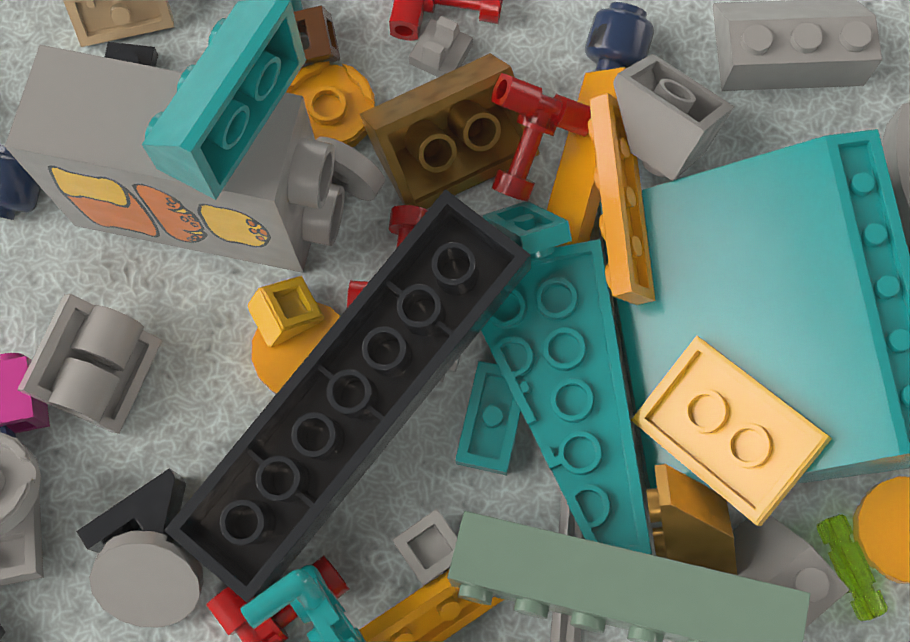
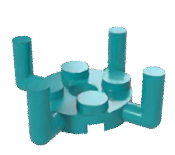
(310, 600)

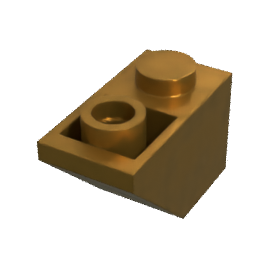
(693, 522)

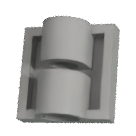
(91, 363)

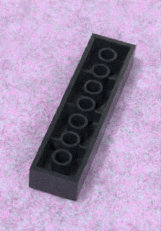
(349, 397)

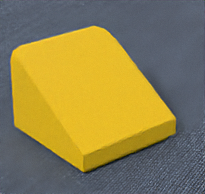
(284, 310)

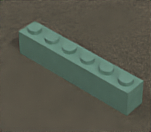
(618, 587)

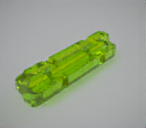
(852, 567)

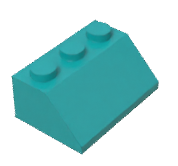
(227, 95)

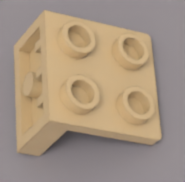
(117, 19)

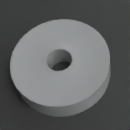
(355, 171)

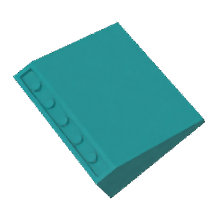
(797, 281)

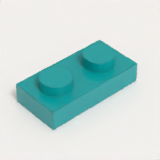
(531, 227)
(489, 422)

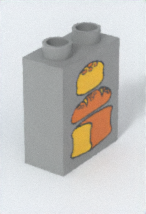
(83, 145)

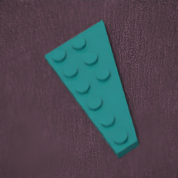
(567, 377)

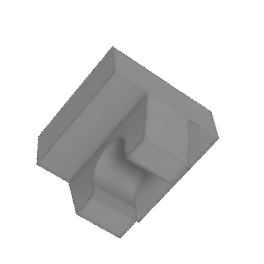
(440, 47)
(427, 546)

